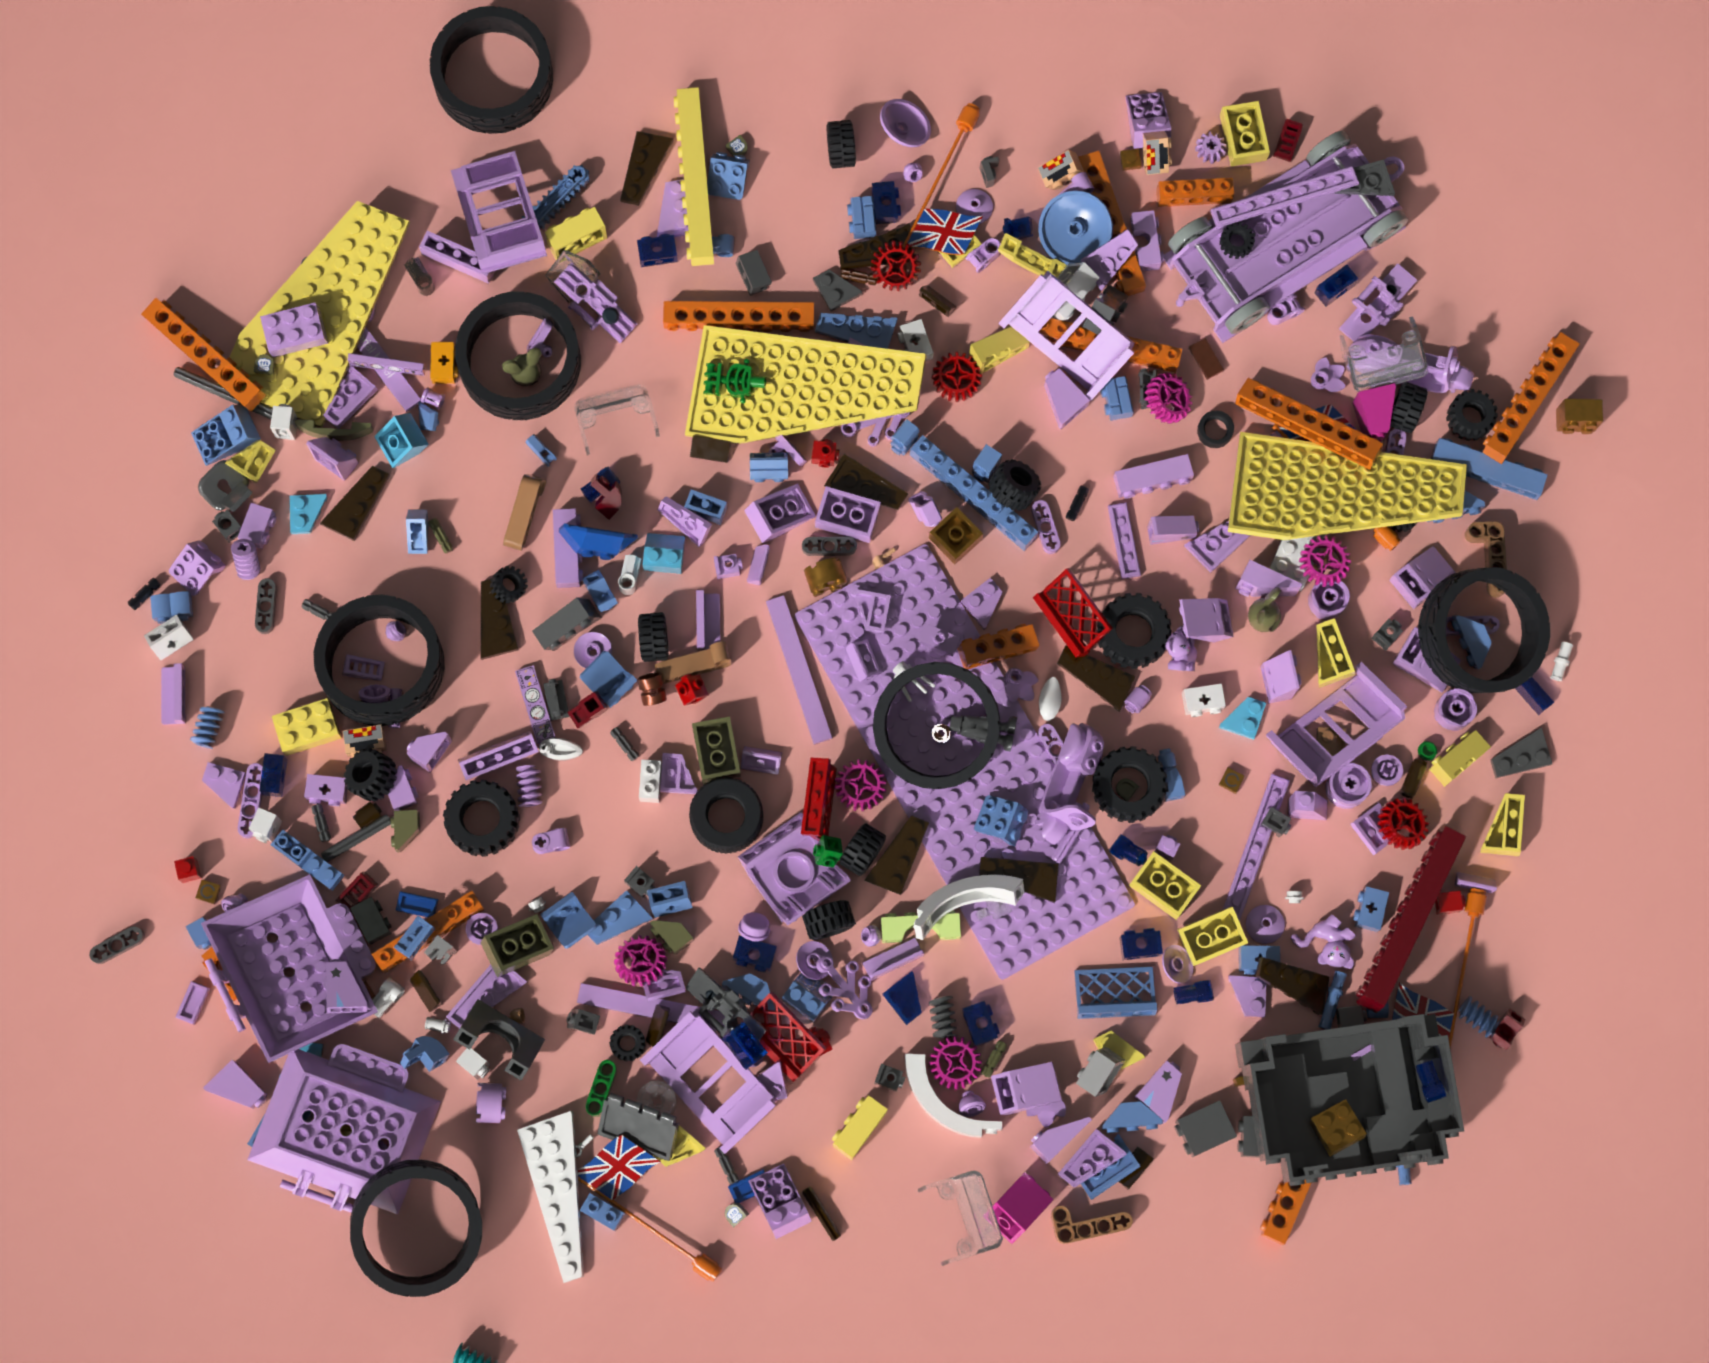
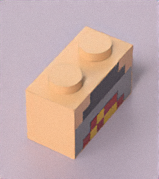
(1156, 152)
(1060, 170)
(364, 738)

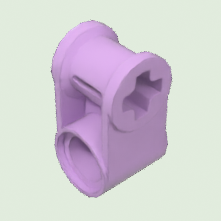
(981, 256)
(1288, 308)
(553, 841)

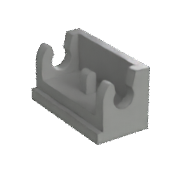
(439, 949)

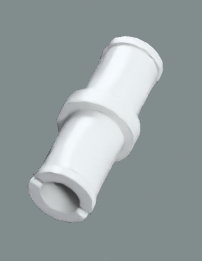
(1561, 661)

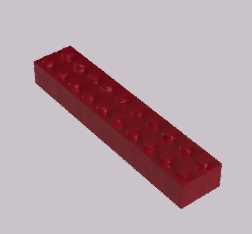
(1410, 920)

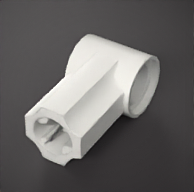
(629, 573)
(388, 993)

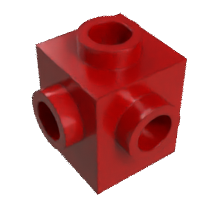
(824, 453)
(691, 689)
(823, 1036)

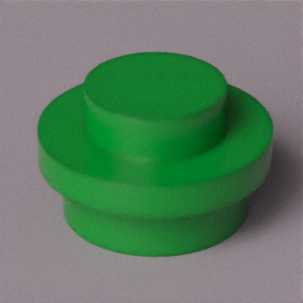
(1427, 751)

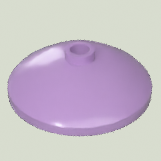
(905, 123)

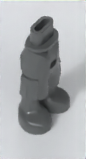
(977, 728)

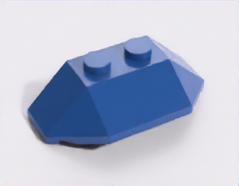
(595, 541)

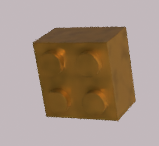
(1579, 415)
(955, 535)
(1337, 1128)

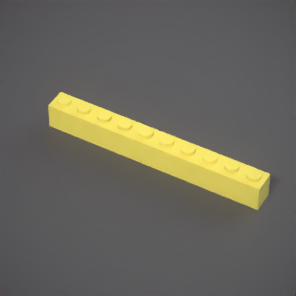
(694, 176)

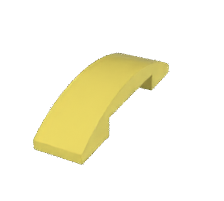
(1028, 258)

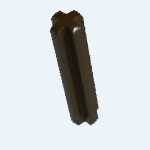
(821, 1213)

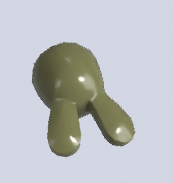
(524, 368)
(1264, 613)

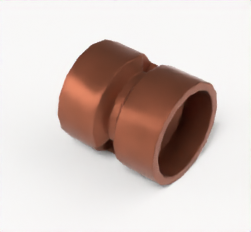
(650, 682)

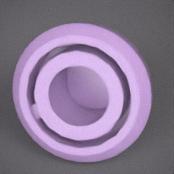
(233, 901)
(971, 1104)

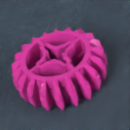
(1168, 398)
(1332, 563)
(852, 784)
(645, 948)
(947, 1057)

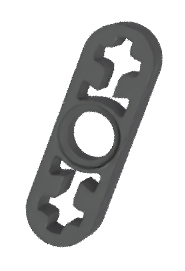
(843, 551)
(271, 593)
(101, 947)

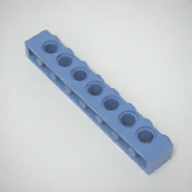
(973, 493)

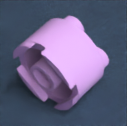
(1323, 607)
(1465, 706)
(490, 1103)

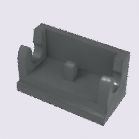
(753, 272)

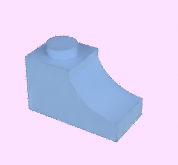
(417, 531)

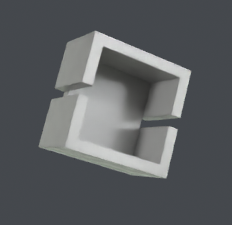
(1100, 1071)

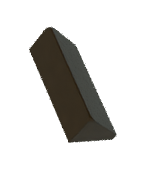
(937, 300)
(710, 449)
(425, 991)
(657, 1024)
(1144, 1160)

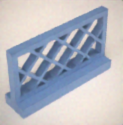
(1119, 1008)

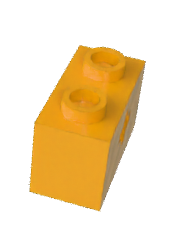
(443, 373)

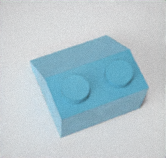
(401, 439)
(663, 553)

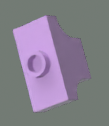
(938, 640)

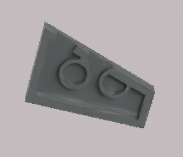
(1372, 180)
(1523, 756)

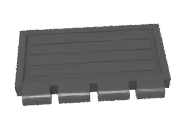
(643, 1127)

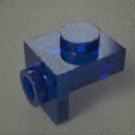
(1018, 228)

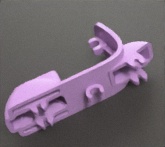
(1442, 374)
(1076, 760)

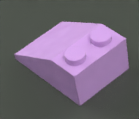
(332, 456)
(779, 513)
(1260, 580)
(1052, 1141)

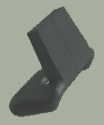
(217, 498)

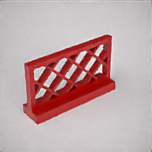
(1062, 624)
(818, 798)
(774, 1045)

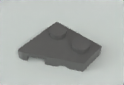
(835, 289)

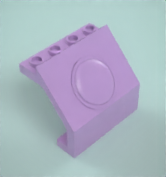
(787, 871)

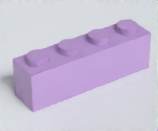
(453, 256)
(1153, 476)
(566, 560)
(498, 755)

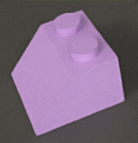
(428, 749)

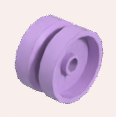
(1344, 796)

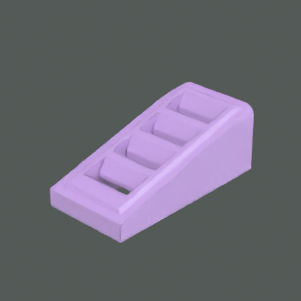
(354, 673)

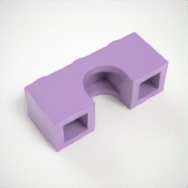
(1146, 225)

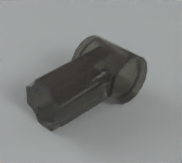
(420, 276)

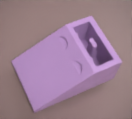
(1146, 115)
(1421, 576)
(1206, 619)
(1412, 661)
(1281, 677)
(1026, 1088)
(780, 1201)

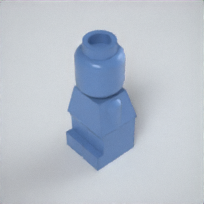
(1175, 787)

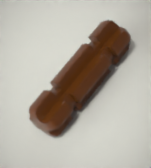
(857, 276)

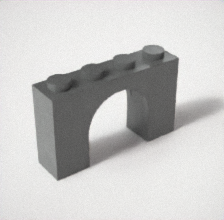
(523, 1042)

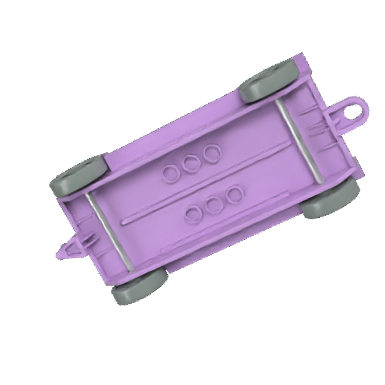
(1289, 244)

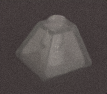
(581, 263)

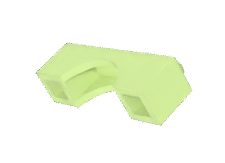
(895, 927)

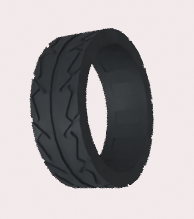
(481, 21)
(510, 305)
(356, 613)
(1534, 627)
(891, 758)
(415, 1285)

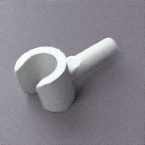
(582, 1145)

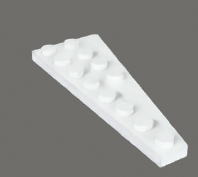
(552, 1166)

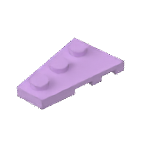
(672, 210)
(1110, 256)
(351, 395)
(685, 520)

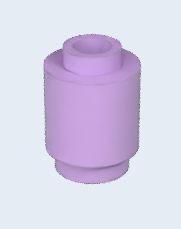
(1137, 699)

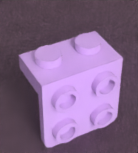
(195, 566)

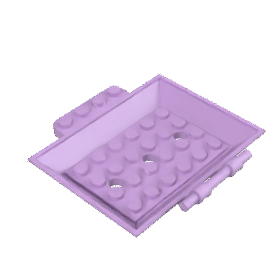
(306, 941)
(344, 1090)

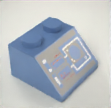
(805, 997)

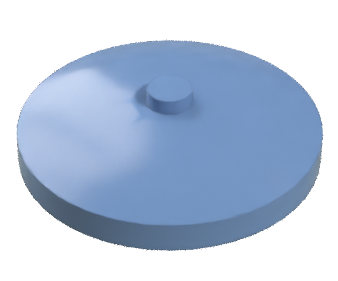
(1074, 226)

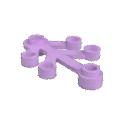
(877, 429)
(847, 989)

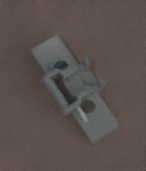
(726, 1001)

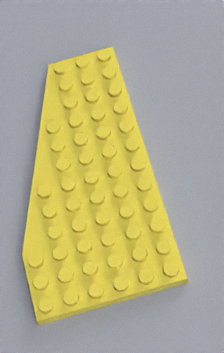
(345, 282)
(806, 388)
(1307, 491)

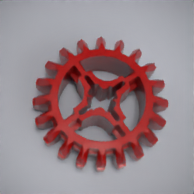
(908, 254)
(949, 376)
(1394, 812)

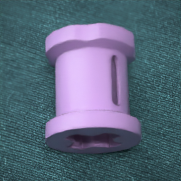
(433, 398)

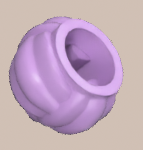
(913, 172)
(395, 631)
(871, 935)

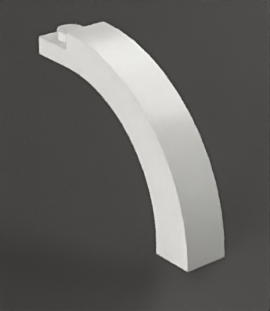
(963, 892)
(936, 1109)

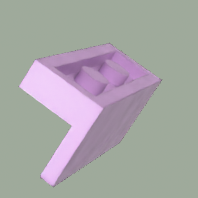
(707, 619)
(173, 694)
(893, 959)

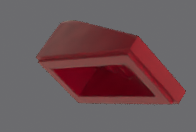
(1292, 129)
(352, 887)

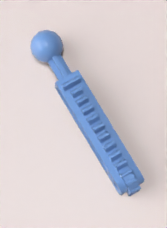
(560, 195)

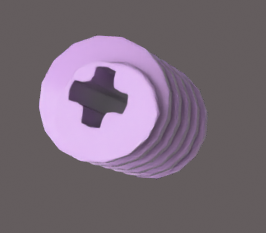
(245, 559)
(528, 786)

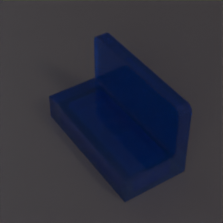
(1534, 695)

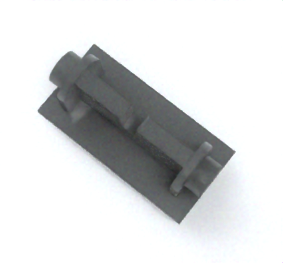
(1145, 377)
(556, 699)

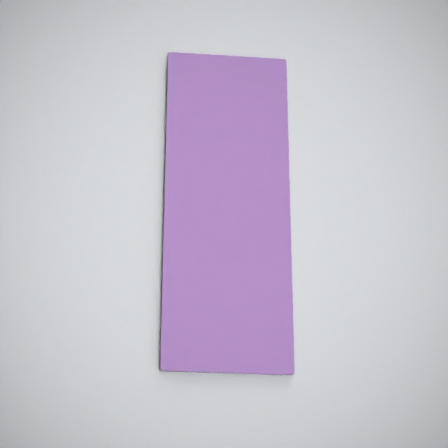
(920, 593)

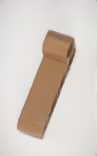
(523, 511)
(1490, 541)
(696, 663)
(1094, 1230)

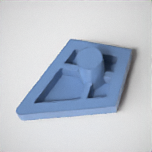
(427, 417)

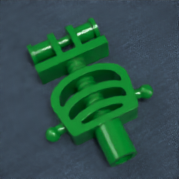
(746, 379)

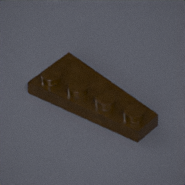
(645, 159)
(861, 253)
(861, 481)
(354, 508)
(496, 625)
(1103, 679)
(897, 860)
(1037, 877)
(1300, 984)

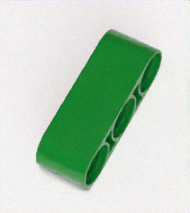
(600, 1078)

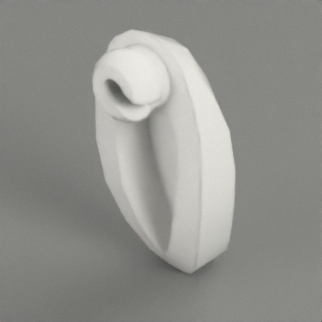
(1050, 699)
(560, 749)

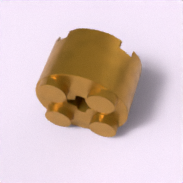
(825, 576)

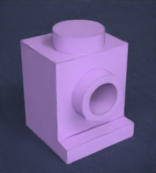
(726, 572)
(1167, 847)

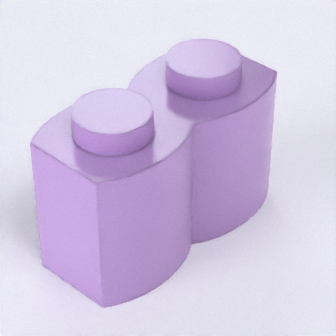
(925, 509)

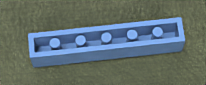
(1508, 475)

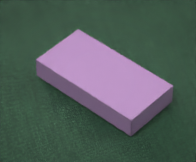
(192, 1002)

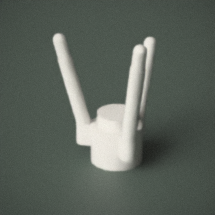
(902, 666)

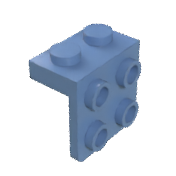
(727, 175)
(608, 678)
(1001, 819)
(568, 920)

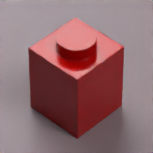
(187, 869)
(1449, 902)

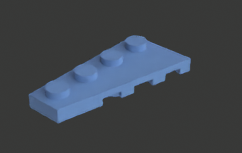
(867, 330)

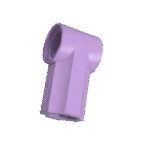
(1080, 182)

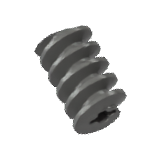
(942, 1017)

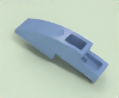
(307, 860)

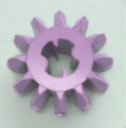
(1206, 152)

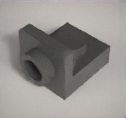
(987, 170)
(1276, 822)
(582, 1021)

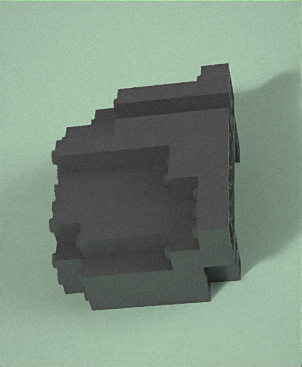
(1311, 1071)

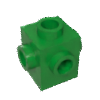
(828, 851)

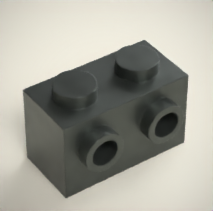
(371, 921)

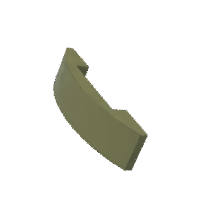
(357, 431)

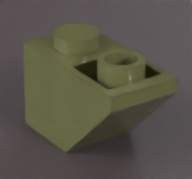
(406, 828)
(673, 934)

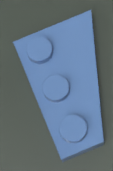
(619, 917)
(1112, 1174)

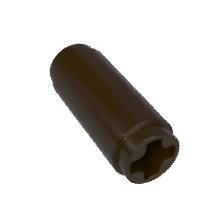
(1413, 778)

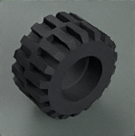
(841, 144)
(1482, 405)
(1408, 407)
(1014, 484)
(653, 637)
(381, 778)
(862, 849)
(828, 919)

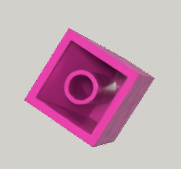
(1374, 410)
(1020, 1206)

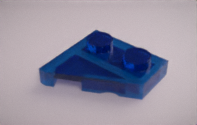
(904, 999)

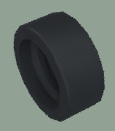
(1225, 418)

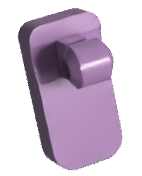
(539, 337)
(785, 444)

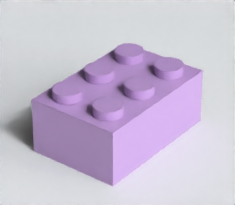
(294, 330)
(847, 514)

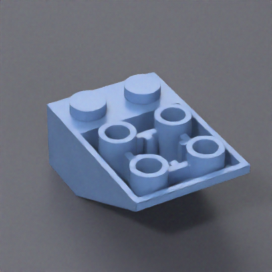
(225, 434)

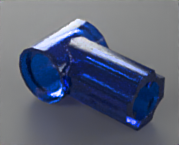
(590, 492)
(1125, 849)
(1199, 992)
(1431, 1085)

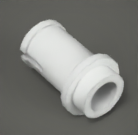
(437, 1025)

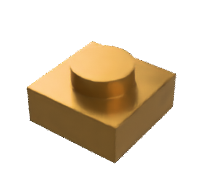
(1130, 159)

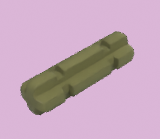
(440, 535)
(993, 1059)

